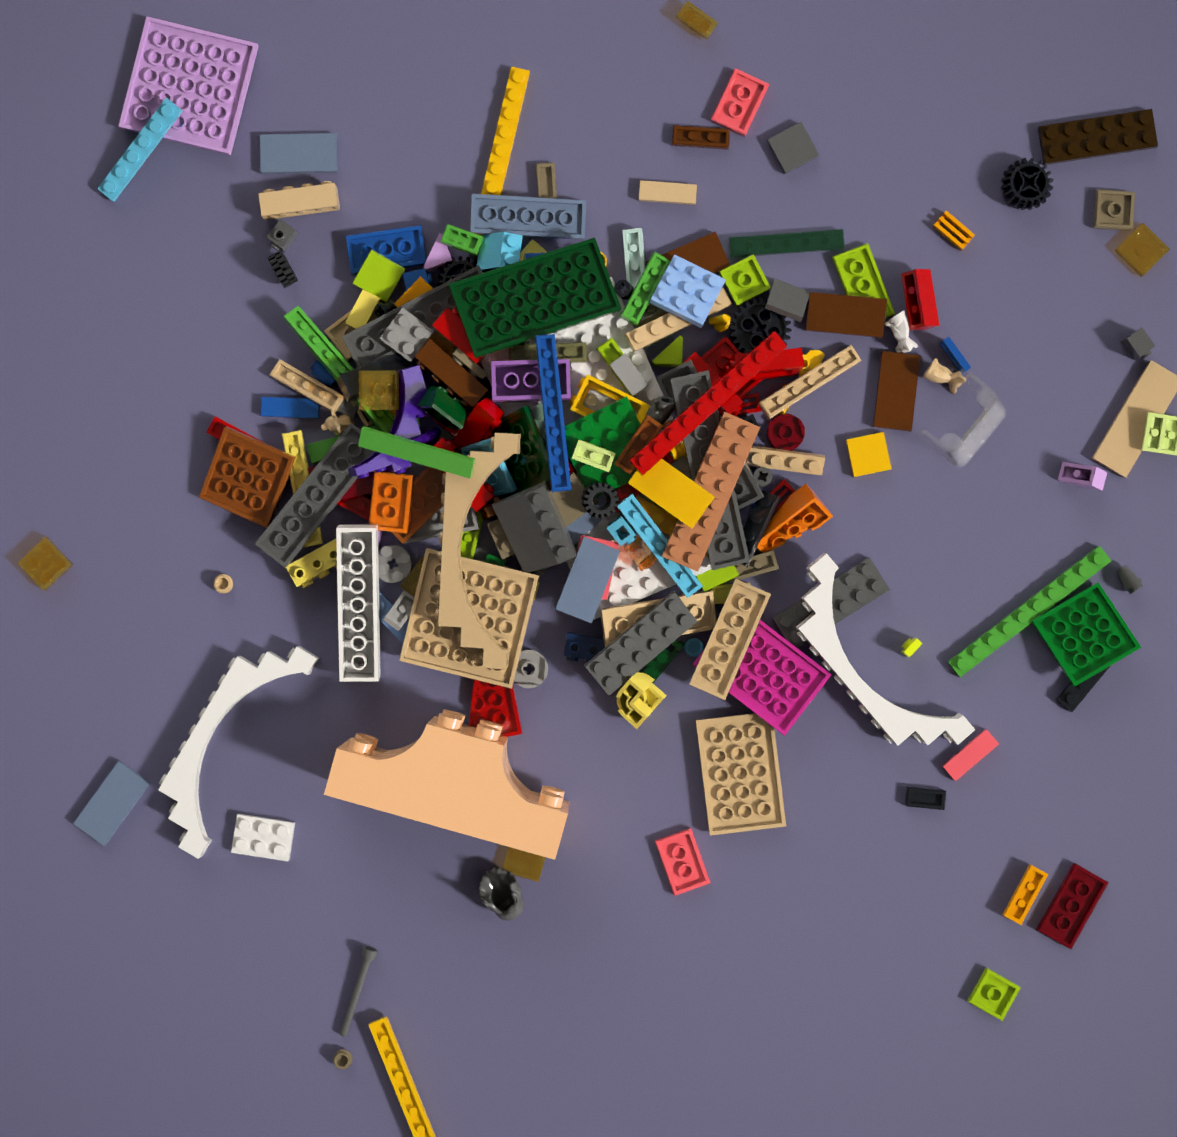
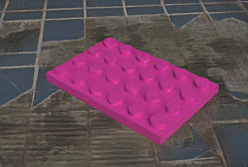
(776, 679)

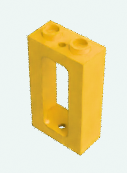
(592, 383)

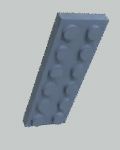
(528, 216)

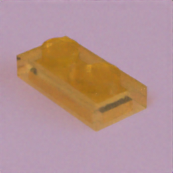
(697, 20)

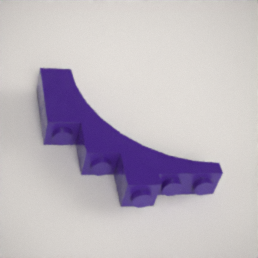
(404, 425)

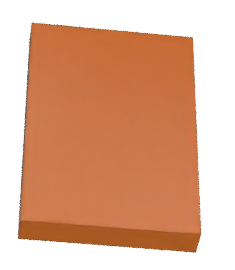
(391, 501)

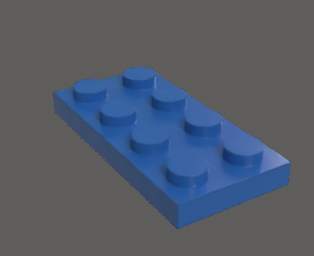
(399, 245)

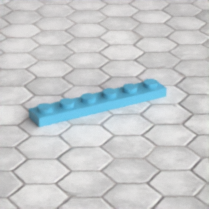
(140, 149)
(656, 543)

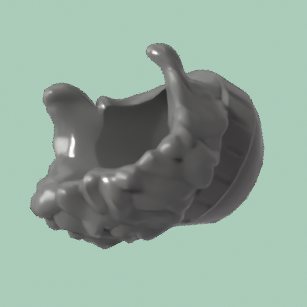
(501, 893)

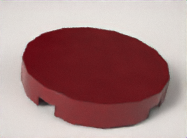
(785, 432)

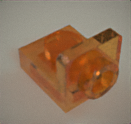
(640, 554)

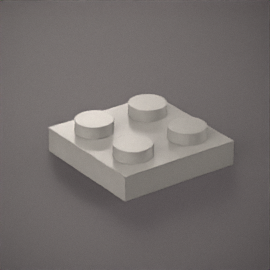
(406, 334)

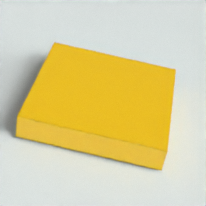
(868, 454)

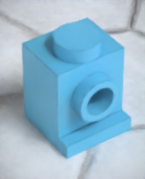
(621, 537)

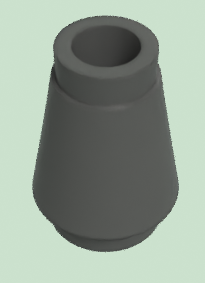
(1129, 579)

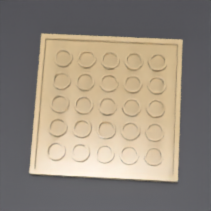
(501, 601)

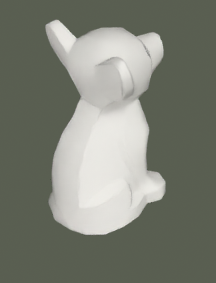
(900, 328)

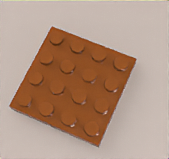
(247, 477)

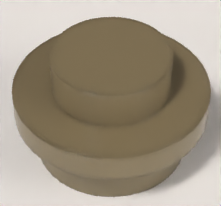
(342, 1059)

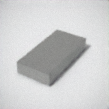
(628, 375)

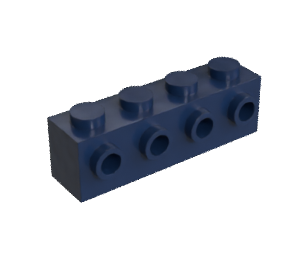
(582, 646)

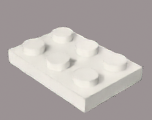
(263, 837)

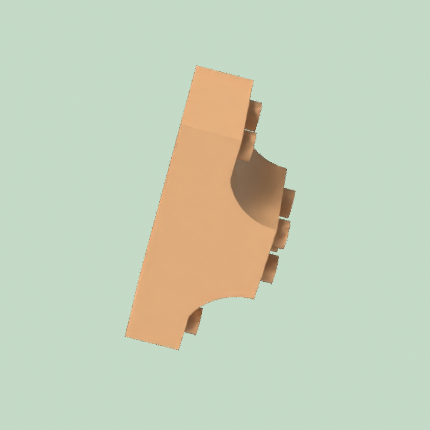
(453, 781)

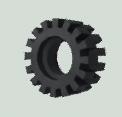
(282, 269)
(611, 503)

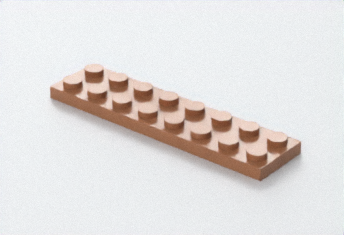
(717, 476)

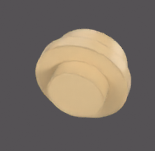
(223, 583)

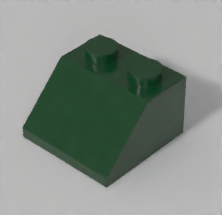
(443, 408)

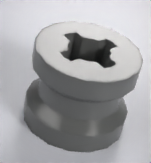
(760, 478)

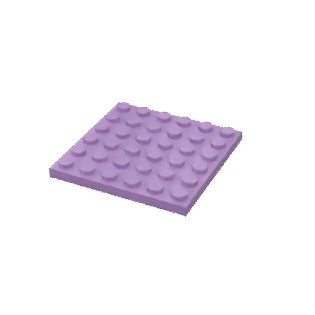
(198, 73)

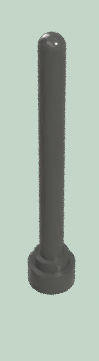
(368, 954)

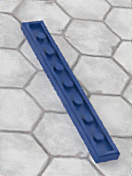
(553, 413)

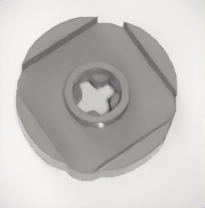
(403, 560)
(537, 676)

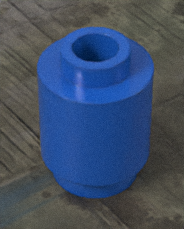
(322, 374)

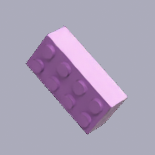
(520, 381)

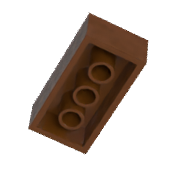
(448, 372)

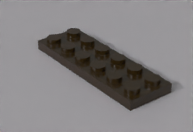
(1097, 137)

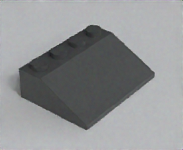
(535, 528)

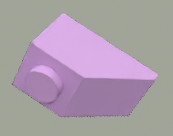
(1082, 476)

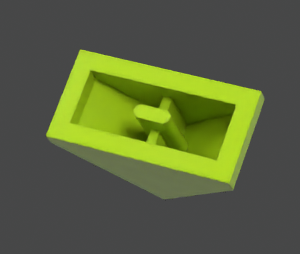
(671, 355)

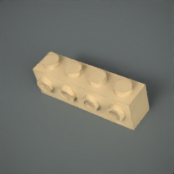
(299, 201)

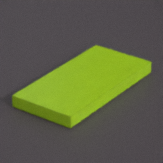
(861, 276)

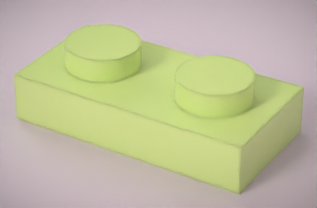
(593, 455)

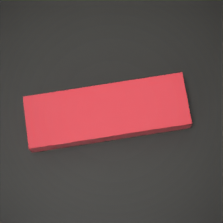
(970, 755)

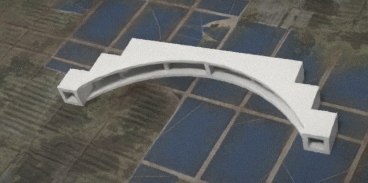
(822, 636)
(183, 778)

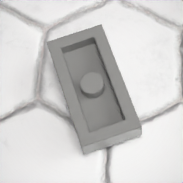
(400, 611)

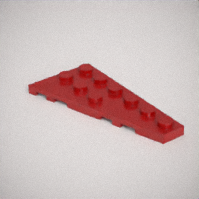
(496, 705)

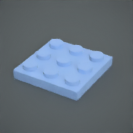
(687, 291)

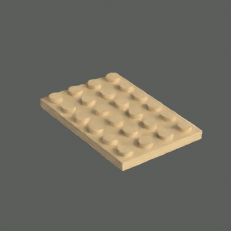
(740, 774)

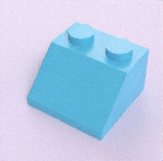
(499, 250)

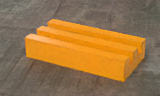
(960, 226)

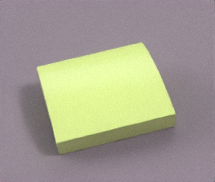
(1160, 434)

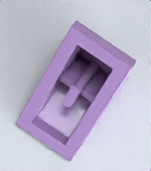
(438, 256)

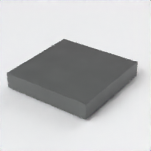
(793, 148)
(787, 300)

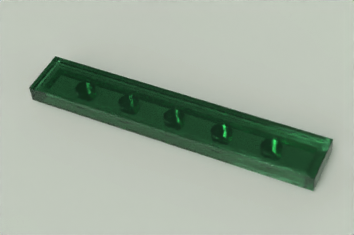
(786, 243)

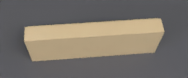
(667, 192)

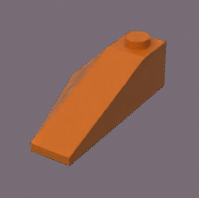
(798, 514)

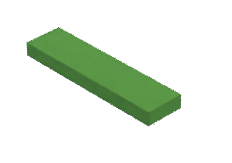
(645, 289)

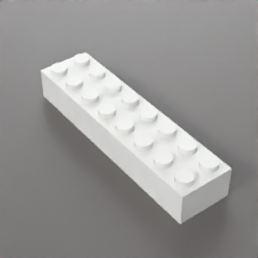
(358, 602)

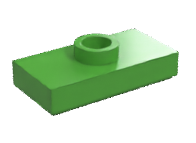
(461, 240)

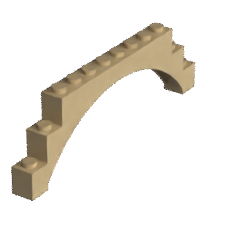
(454, 604)

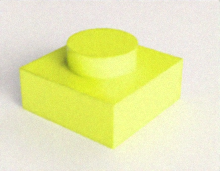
(910, 646)

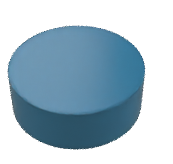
(693, 647)

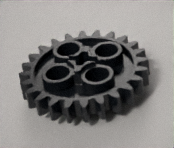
(744, 337)

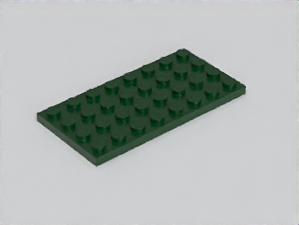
(534, 297)

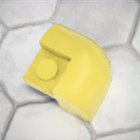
(638, 698)

